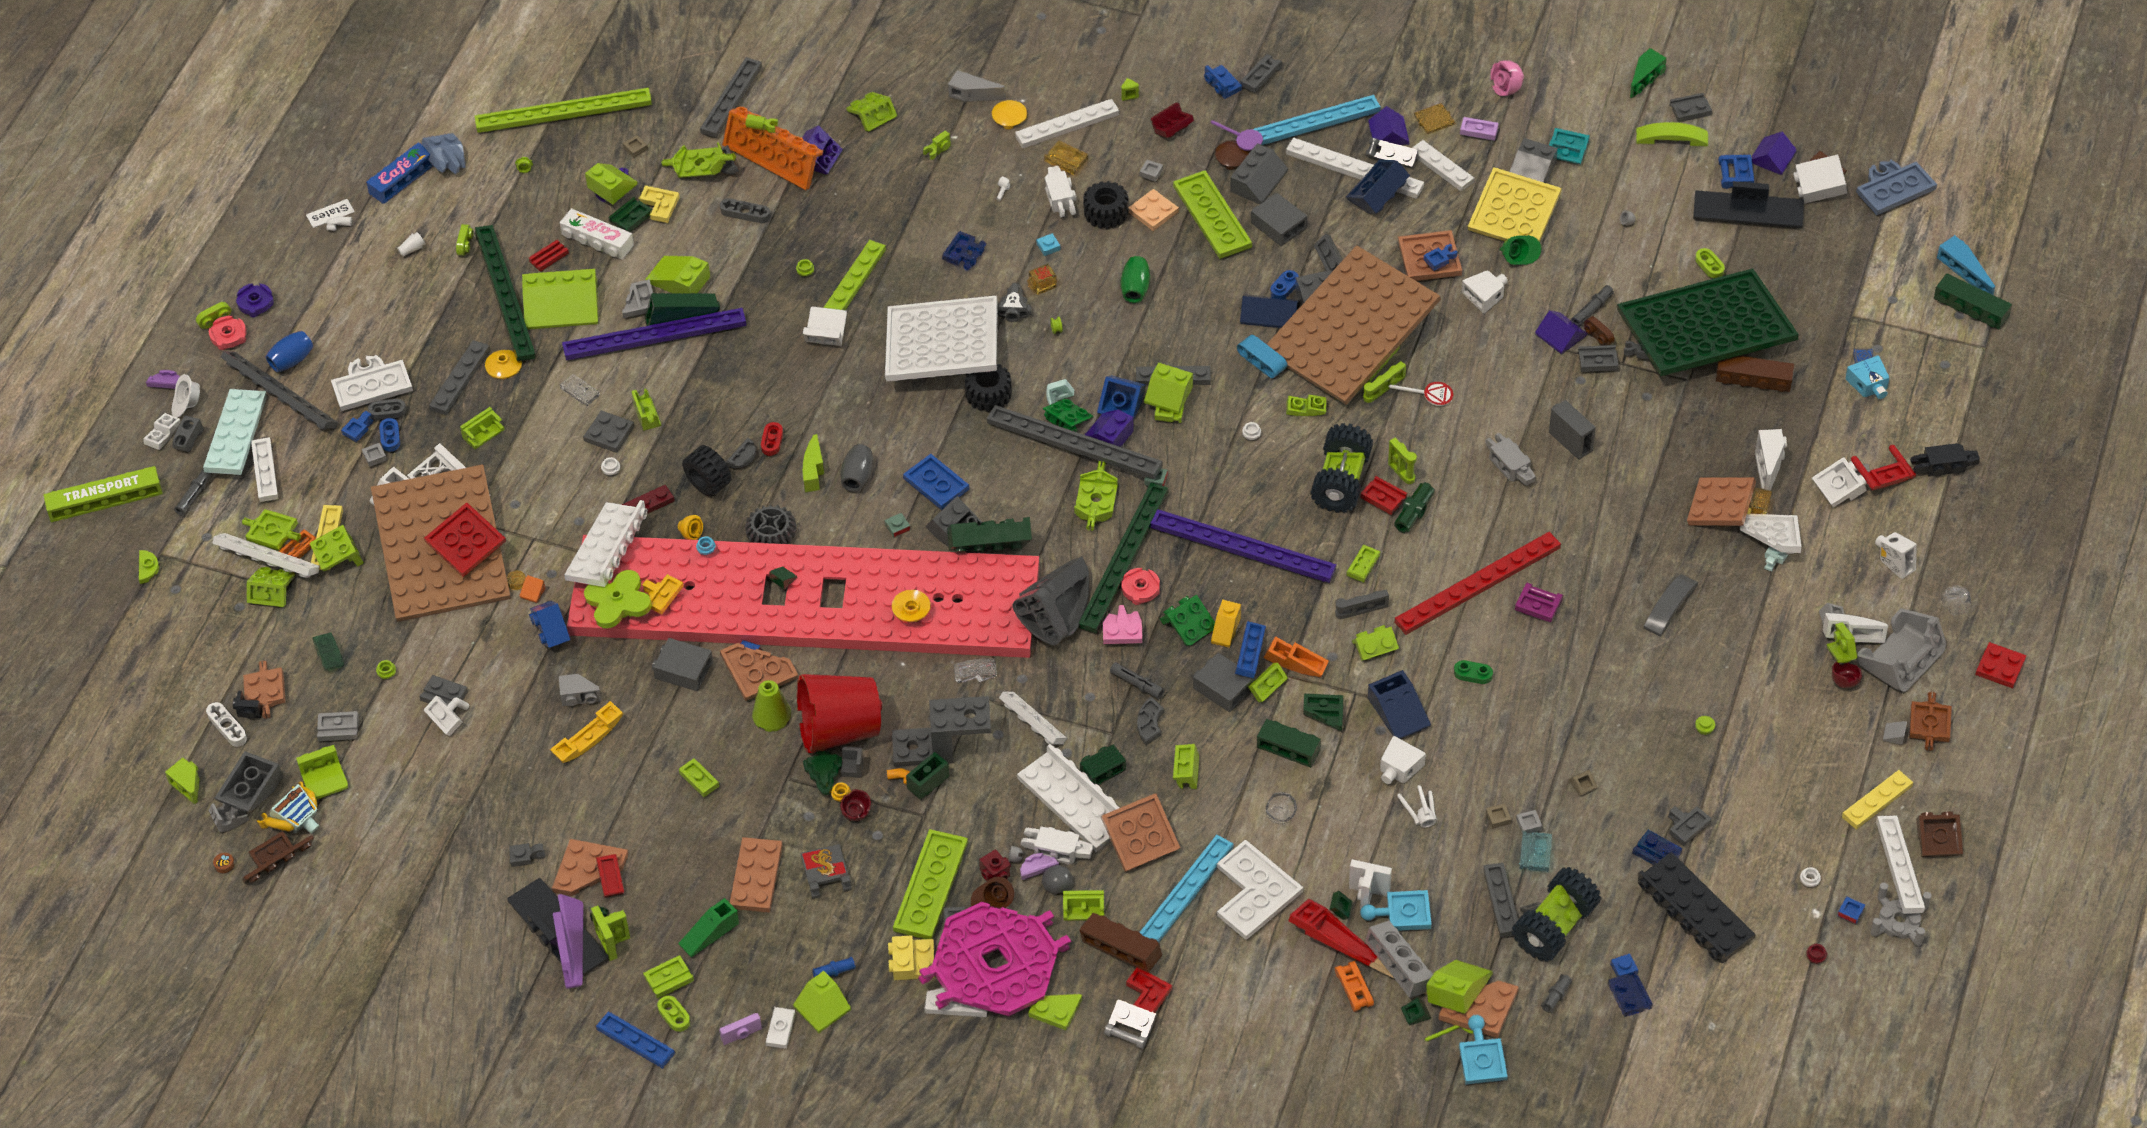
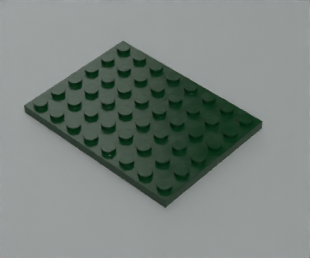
(1707, 322)

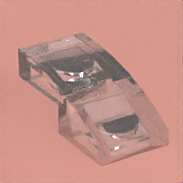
(978, 668)

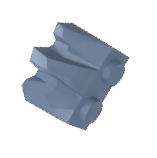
(445, 152)

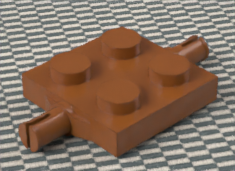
(1930, 721)

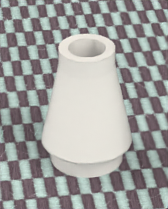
(411, 244)

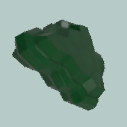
(823, 769)

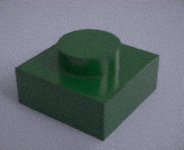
(1341, 905)

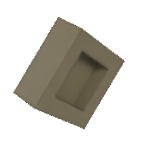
(635, 146)
(1498, 815)

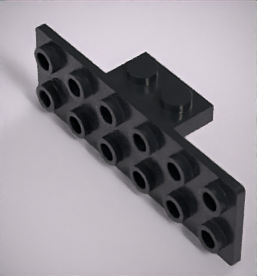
(1749, 205)
(536, 907)

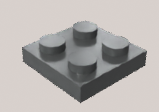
(608, 431)

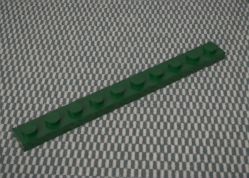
(505, 293)
(1123, 558)

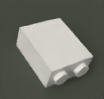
(1820, 179)

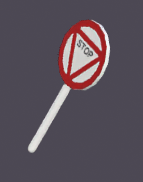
(1435, 393)

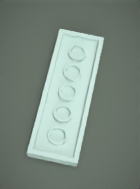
(235, 432)

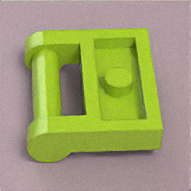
(1397, 460)

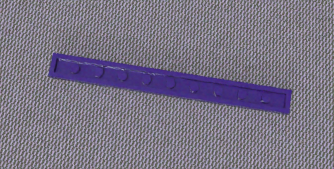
(654, 334)
(1243, 546)

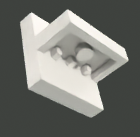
(1369, 880)

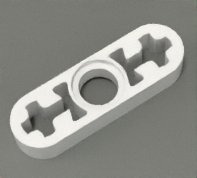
(226, 717)

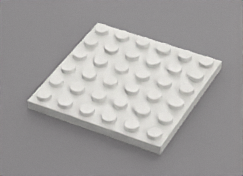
(941, 338)

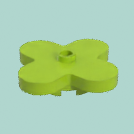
(618, 599)

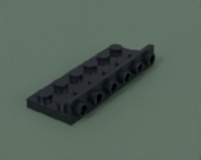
(1695, 907)

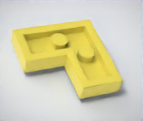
(662, 200)

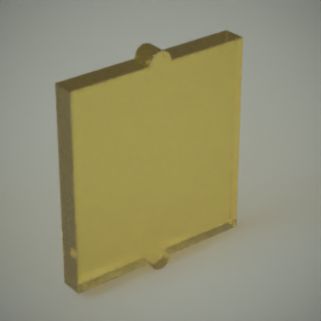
(1434, 118)

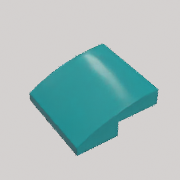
(1570, 145)

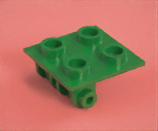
(1066, 414)

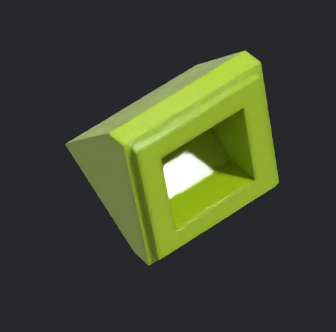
(1129, 90)

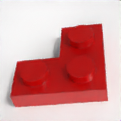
(1152, 989)

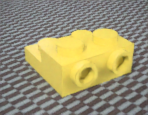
(909, 956)

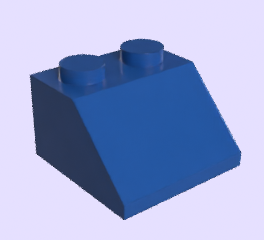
(1121, 395)

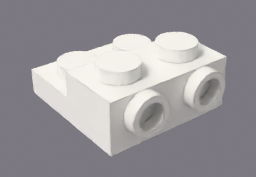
(1840, 482)

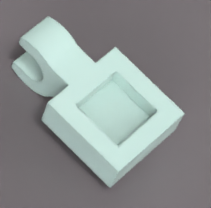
(1774, 556)

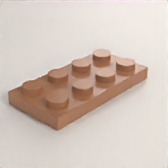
(756, 874)

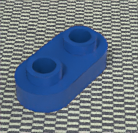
(1287, 284)
(389, 434)

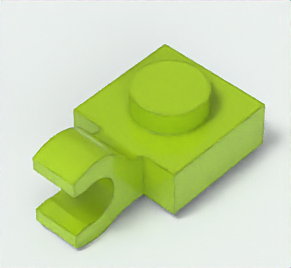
(939, 144)

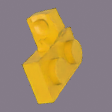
(662, 592)

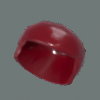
(1846, 675)
(855, 805)

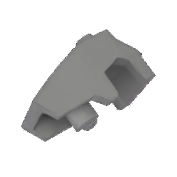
(227, 817)

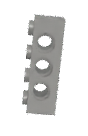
(1398, 958)

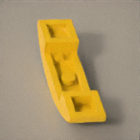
(590, 735)

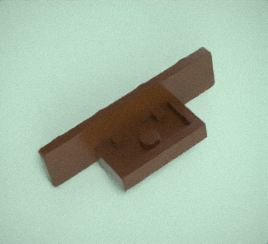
(272, 852)

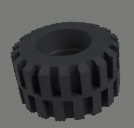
(1105, 204)
(987, 398)
(706, 470)

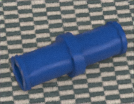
(835, 968)

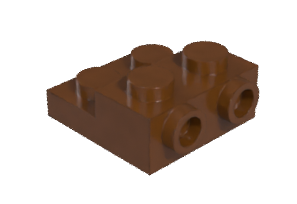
(1939, 834)

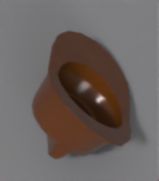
(996, 892)

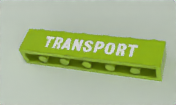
(102, 494)

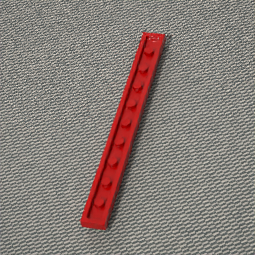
(1477, 583)

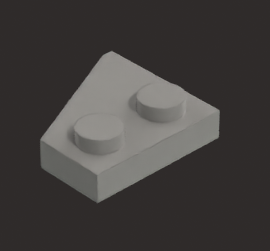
(638, 299)

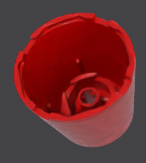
(837, 710)

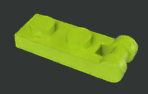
(1382, 382)

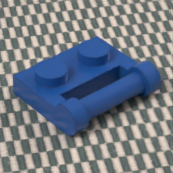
(1742, 169)

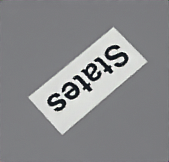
(338, 209)

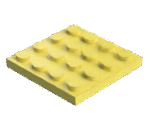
(1513, 206)

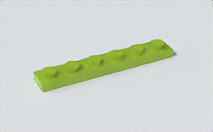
(856, 276)

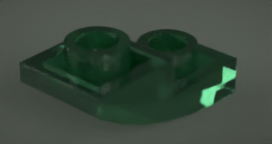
(328, 651)

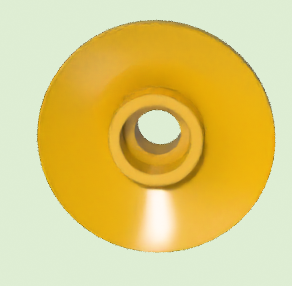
(502, 364)
(911, 600)

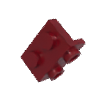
(1171, 120)

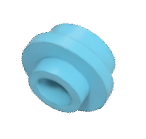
(705, 545)

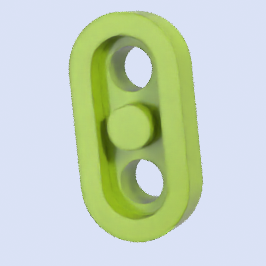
(463, 241)
(1709, 263)
(207, 317)
(675, 1014)

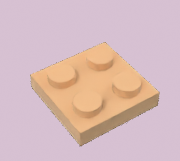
(1153, 210)

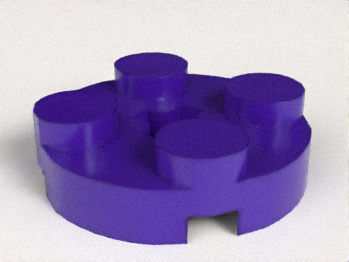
(256, 307)

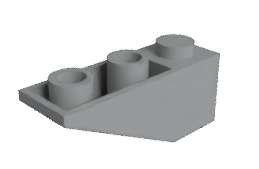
(972, 88)

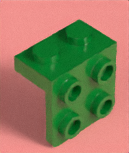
(1189, 619)

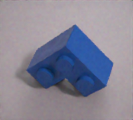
(550, 622)

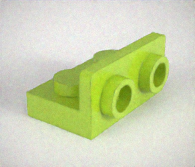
(1844, 646)

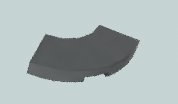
(1148, 719)

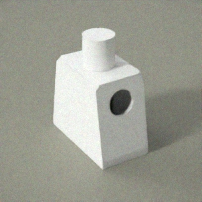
(1484, 289)
(1401, 761)

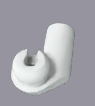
(344, 221)

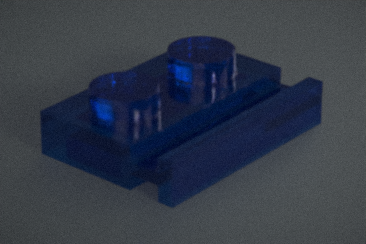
(1654, 847)
(1630, 994)

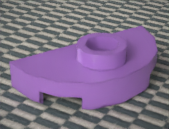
(163, 379)

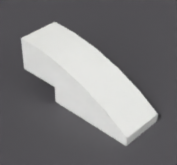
(1861, 628)

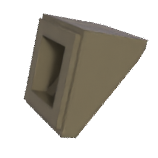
(1583, 782)

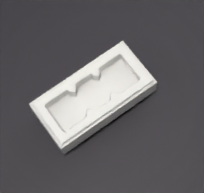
(780, 1028)

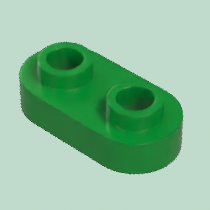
(1473, 672)

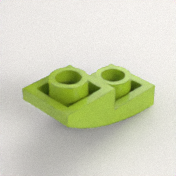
(1311, 406)

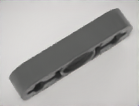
(733, 208)

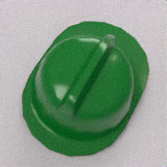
(1521, 249)

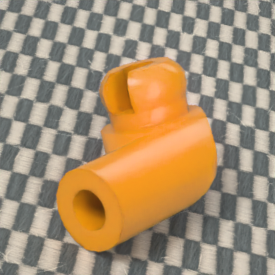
(897, 773)

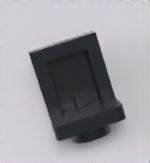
(247, 708)

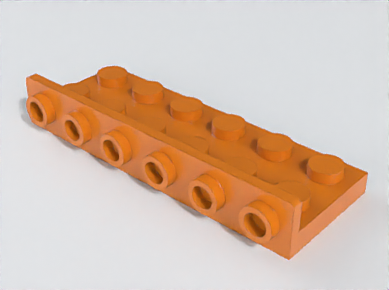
(777, 152)

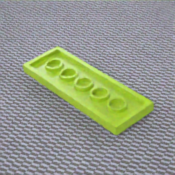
(1212, 214)
(930, 884)

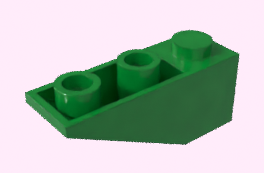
(1649, 67)
(710, 927)

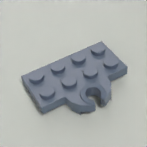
(1894, 185)

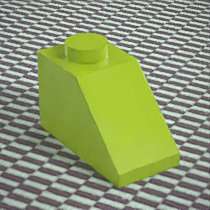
(185, 779)

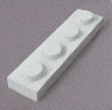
(1443, 166)
(264, 469)
(1029, 715)

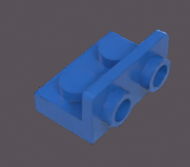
(1222, 81)

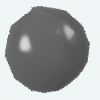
(1057, 879)

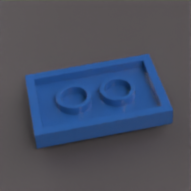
(936, 481)

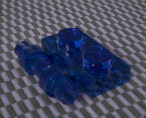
(959, 248)

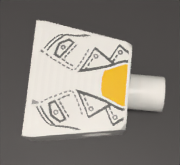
(1897, 554)

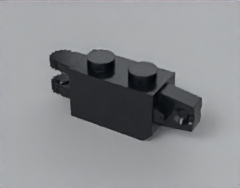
(1944, 460)

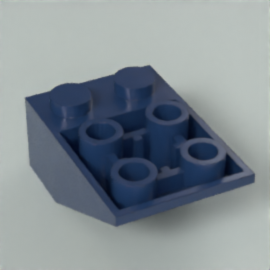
(1398, 705)

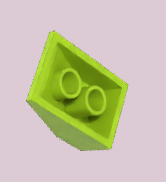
(680, 274)
(1457, 985)

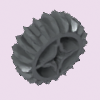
(770, 524)

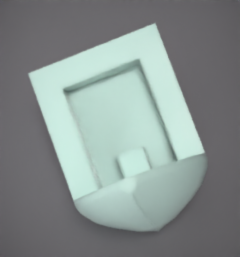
(1058, 391)

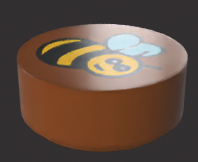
(223, 862)

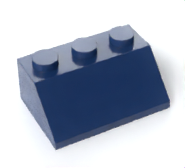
(1378, 185)

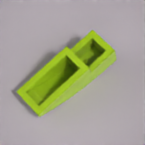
(812, 465)

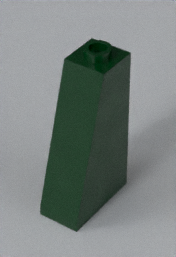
(677, 306)

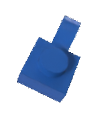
(357, 428)

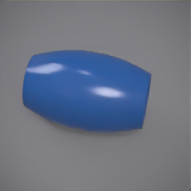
(289, 351)

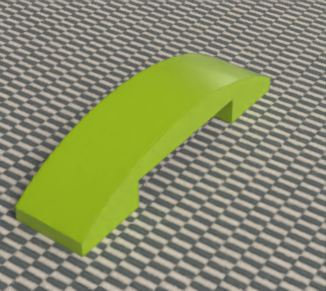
(1672, 131)

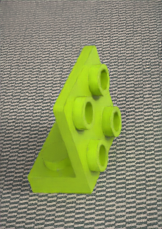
(873, 110)
(335, 548)
(268, 586)

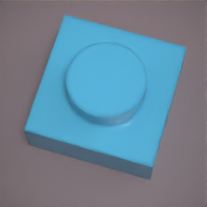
(1048, 244)

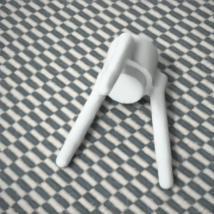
(1425, 817)

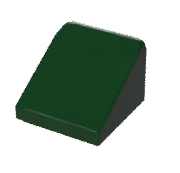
(782, 577)
(1415, 1012)

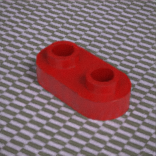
(771, 443)

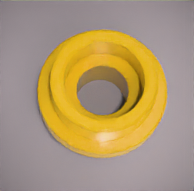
(840, 788)

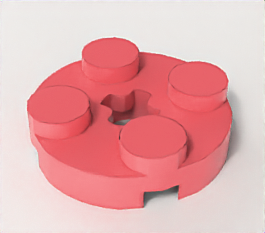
(235, 337)
(1143, 594)

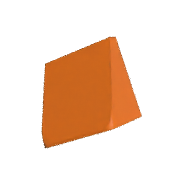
(532, 589)

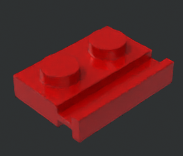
(1383, 495)

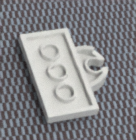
(371, 383)

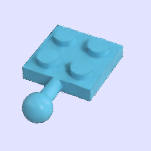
(1405, 910)
(1482, 1058)

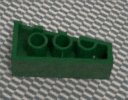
(989, 535)

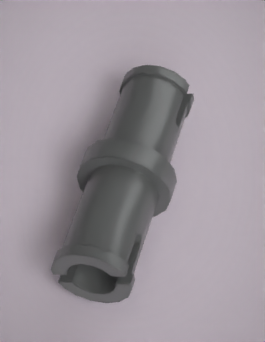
(1556, 993)

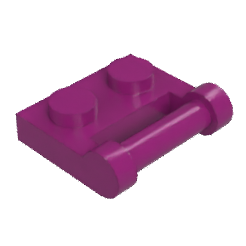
(1538, 606)

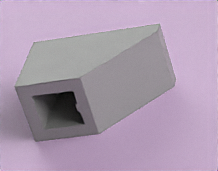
(578, 690)

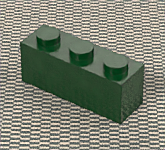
(1288, 743)

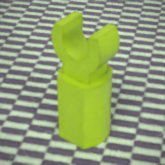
(761, 123)

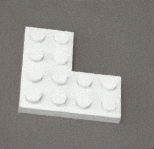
(1264, 890)

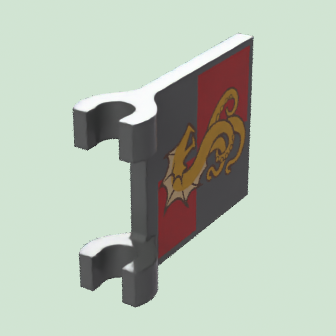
(825, 866)

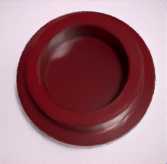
(1816, 953)

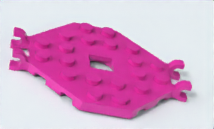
(982, 930)

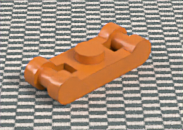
(1354, 986)

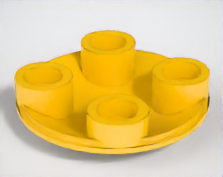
(1009, 113)

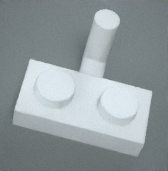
(443, 714)

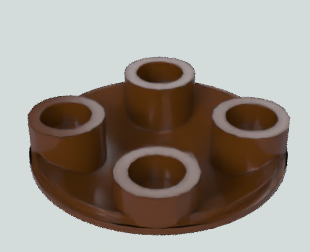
(1230, 154)

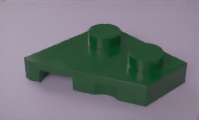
(1325, 709)

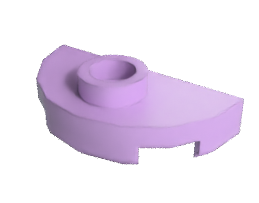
(1036, 865)

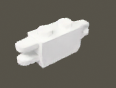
(1059, 191)
(1058, 844)

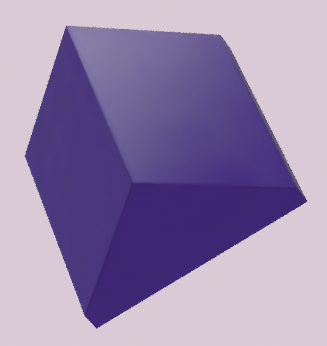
(1389, 127)
(1774, 153)
(1559, 331)

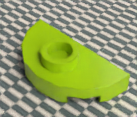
(147, 566)

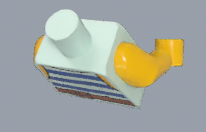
(293, 811)

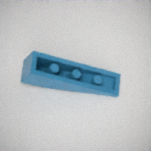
(1963, 262)

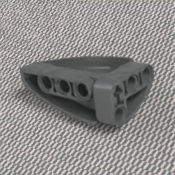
(1055, 602)

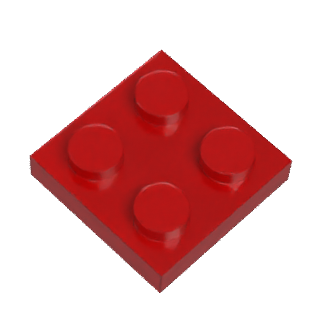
(2000, 665)

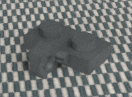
(1687, 824)

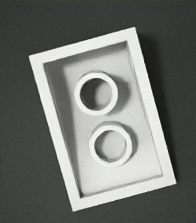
(1769, 455)

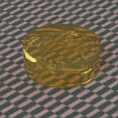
(516, 579)

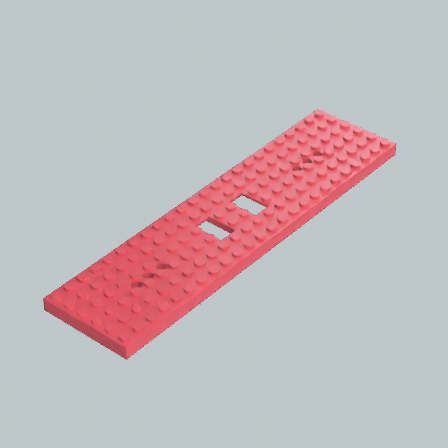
(731, 587)

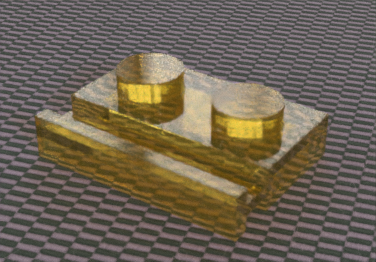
(1066, 157)

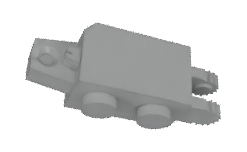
(1510, 459)

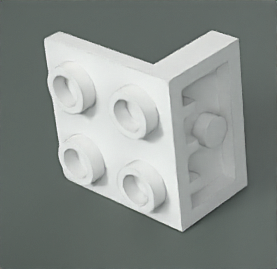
(825, 326)

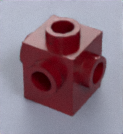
(994, 865)

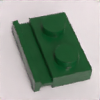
(630, 215)

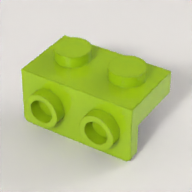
(1375, 643)

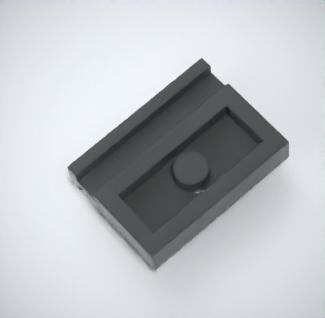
(1690, 107)
(1598, 358)
(444, 689)

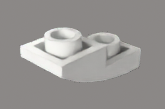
(162, 432)

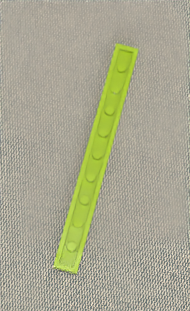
(563, 110)

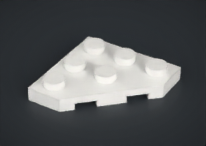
(1774, 530)

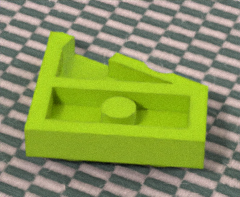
(1056, 1009)

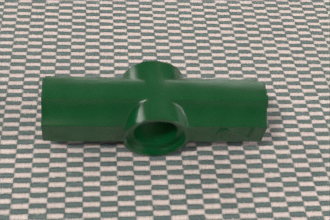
(1414, 507)

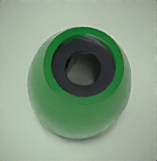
(1135, 279)

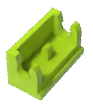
(645, 410)
(481, 428)
(1186, 765)
(1081, 904)

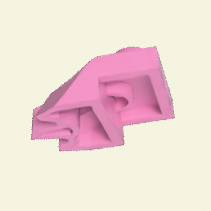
(1122, 628)

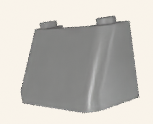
(1907, 652)

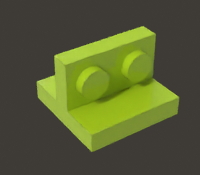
(610, 930)

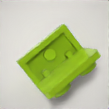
(322, 772)

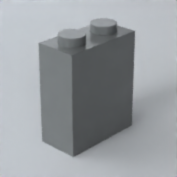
(1278, 219)
(1572, 429)
(682, 664)
(1220, 683)

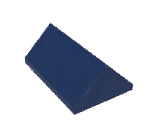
(1267, 310)

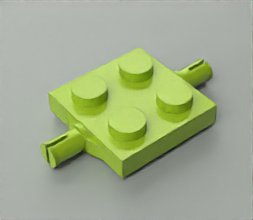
(271, 529)

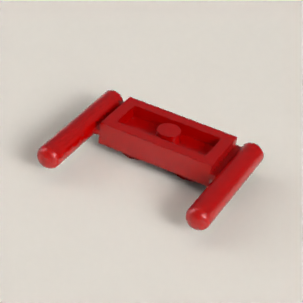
(1888, 474)

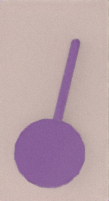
(1246, 139)

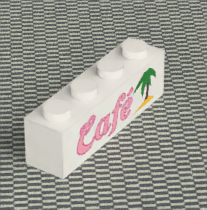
(596, 234)

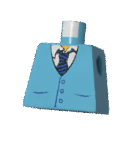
(1869, 377)

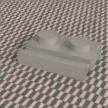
(337, 726)

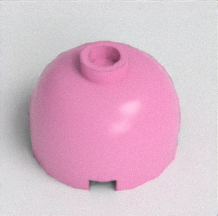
(1507, 77)

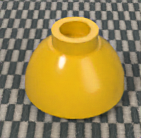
(691, 527)

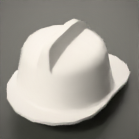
(185, 396)

